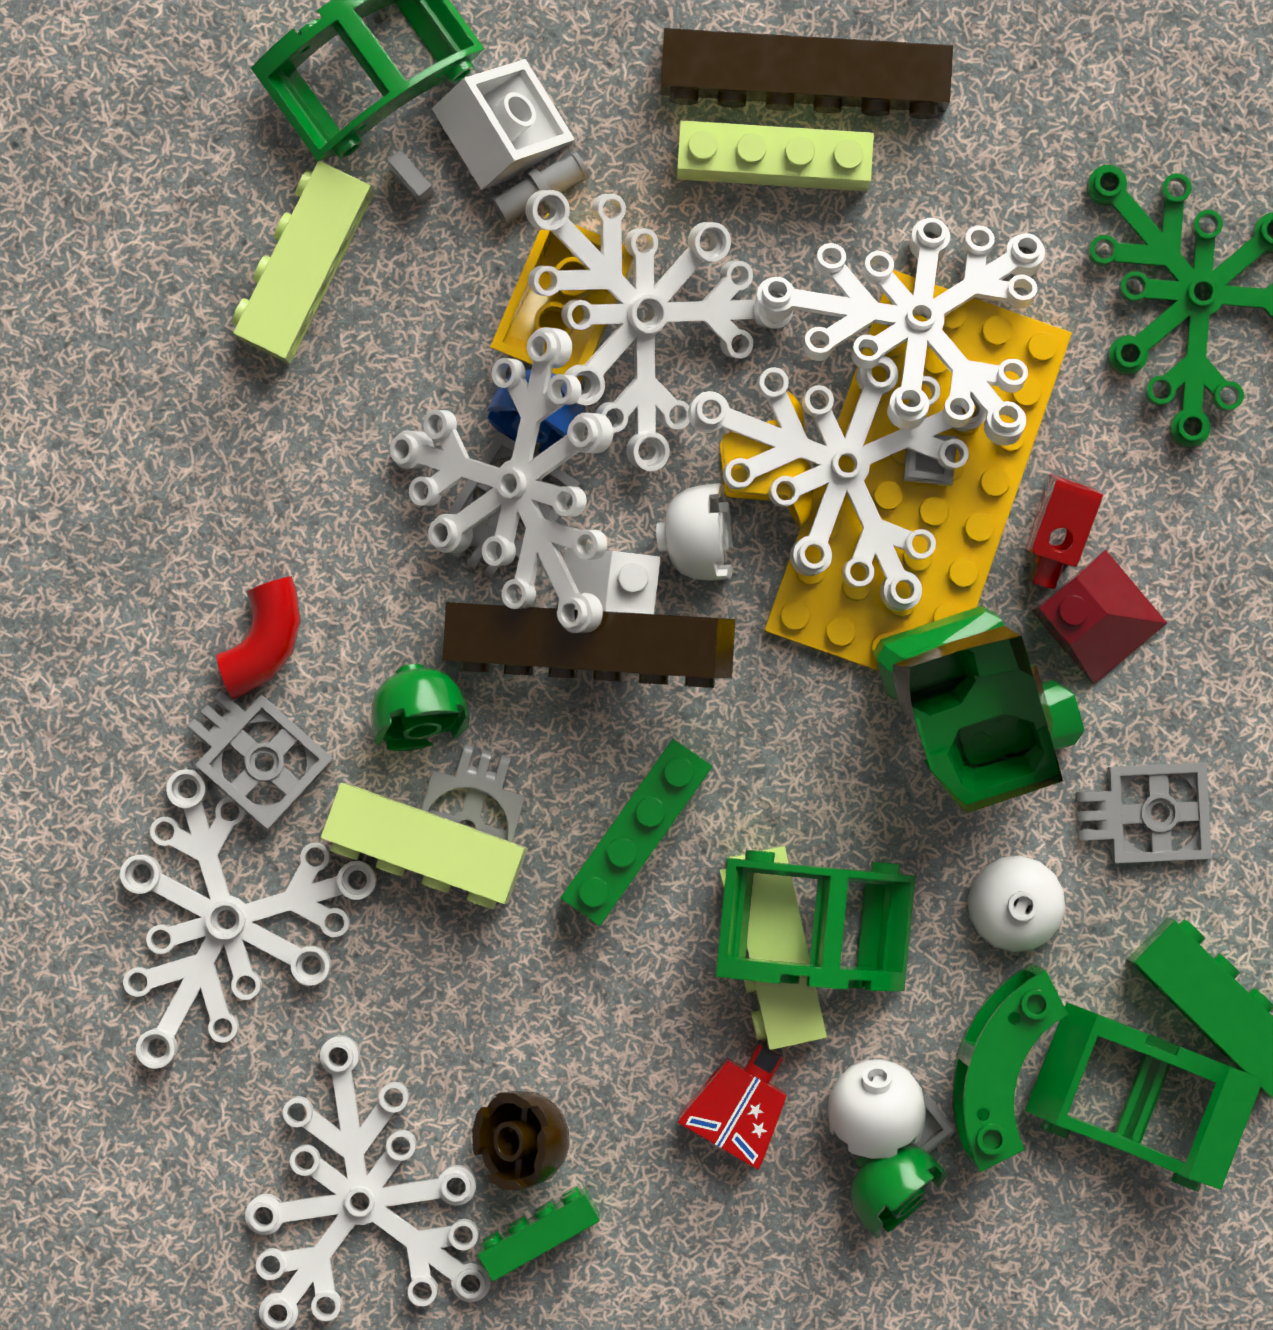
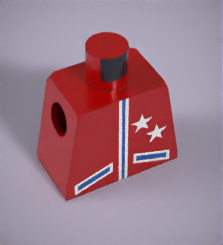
(1061, 506)
(738, 1106)

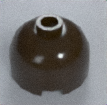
(520, 1139)

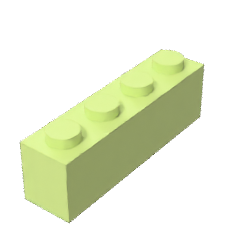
(775, 156)
(303, 261)
(423, 843)
(775, 932)

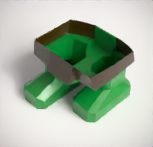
(979, 702)

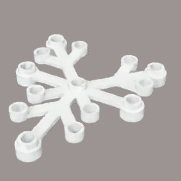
(605, 272)
(862, 310)
(534, 404)
(791, 443)
(200, 969)
(352, 1142)

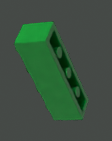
(636, 832)
(1210, 997)

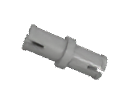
(555, 177)

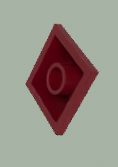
(1099, 617)

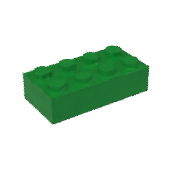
(539, 1233)

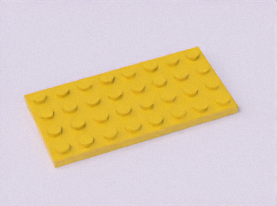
(962, 518)

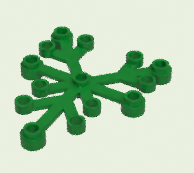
(1163, 249)

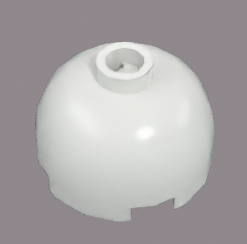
(698, 533)
(1011, 926)
(876, 1108)

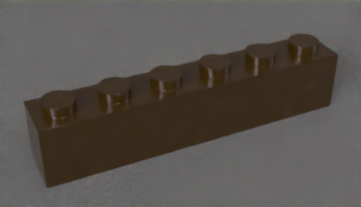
(806, 71)
(621, 643)

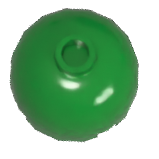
(417, 706)
(892, 1188)

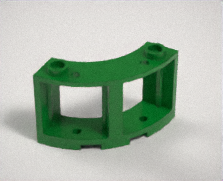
(433, 20)
(882, 933)
(992, 1059)
(1220, 1126)

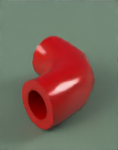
(269, 640)

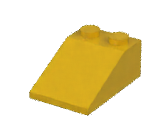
(531, 311)

